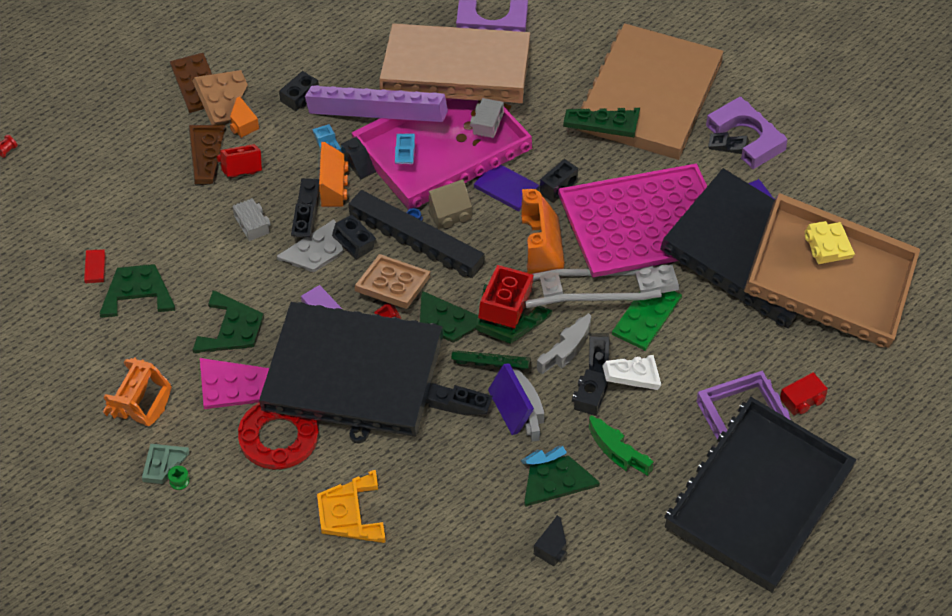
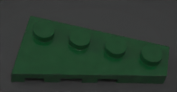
(483, 359)

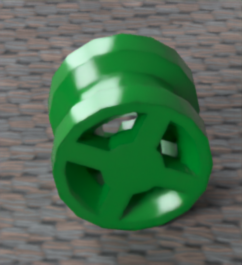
(178, 477)

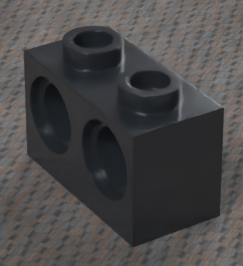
(294, 92)
(561, 176)
(353, 236)

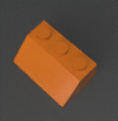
(332, 176)

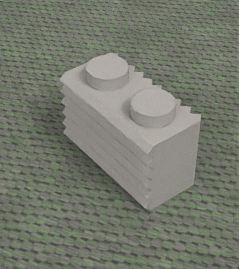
(487, 117)
(251, 219)

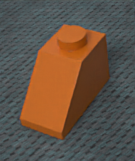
(243, 119)

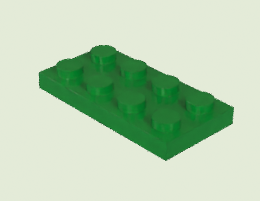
(645, 319)

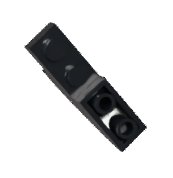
(306, 208)
(458, 400)

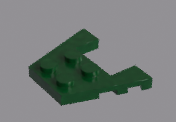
(136, 283)
(524, 325)
(238, 327)

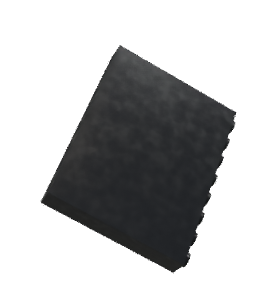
(722, 238)
(352, 368)
(759, 493)

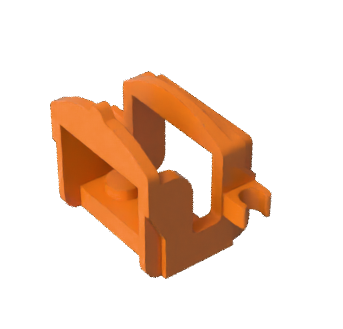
(132, 391)

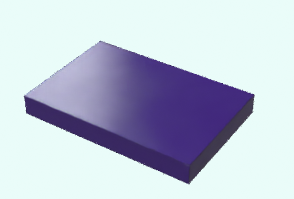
(505, 186)
(510, 399)

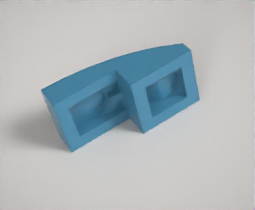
(327, 135)
(405, 149)
(539, 457)

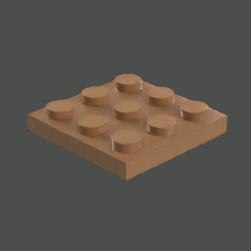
(392, 281)

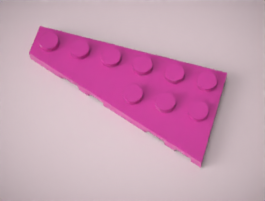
(230, 383)

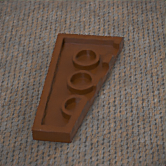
(205, 147)

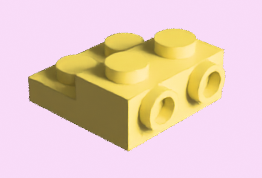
(828, 242)

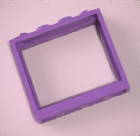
(733, 387)

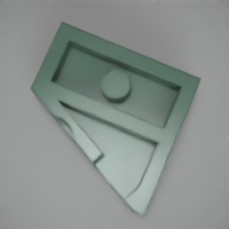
(161, 460)

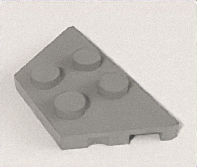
(315, 250)

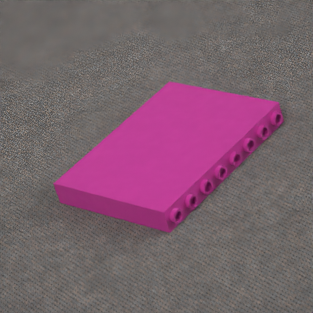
(437, 154)

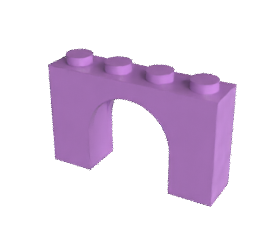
(513, 21)
(742, 114)

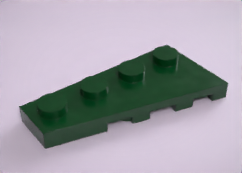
(617, 122)

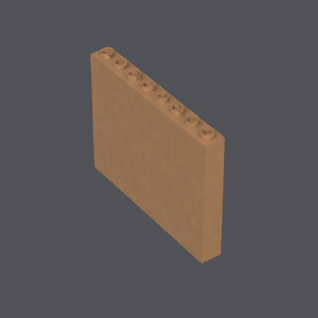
(456, 62)
(660, 77)
(850, 294)

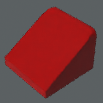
(388, 310)

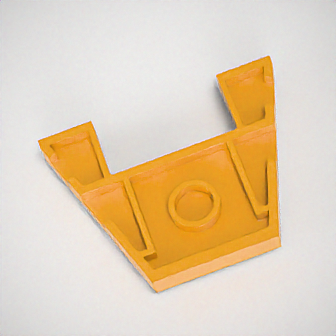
(341, 513)

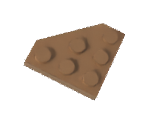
(219, 94)

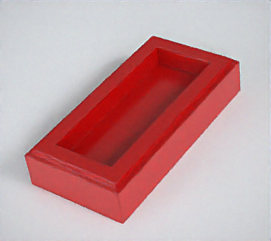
(94, 266)

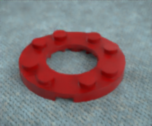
(279, 458)

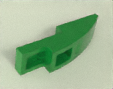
(612, 444)

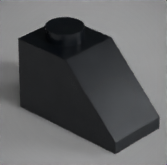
(358, 158)
(598, 351)
(552, 543)

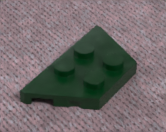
(453, 319)
(557, 479)

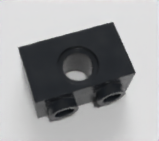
(590, 402)

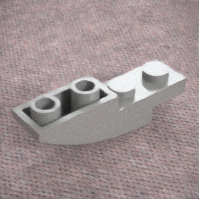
(570, 344)
(537, 415)

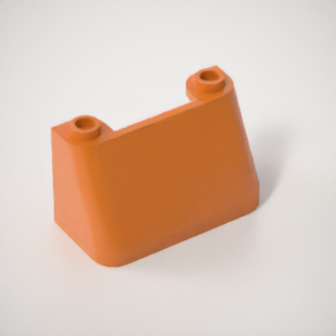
(544, 248)

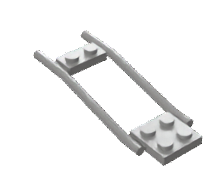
(649, 279)

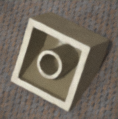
(450, 204)

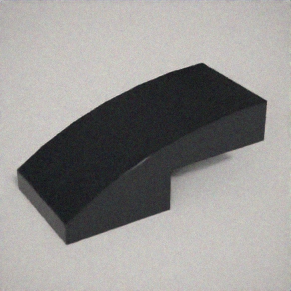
(725, 143)

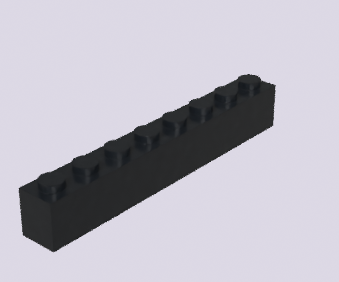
(417, 234)

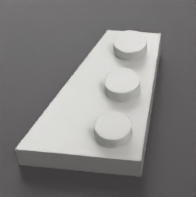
(633, 372)

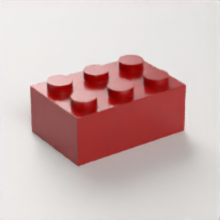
(505, 296)

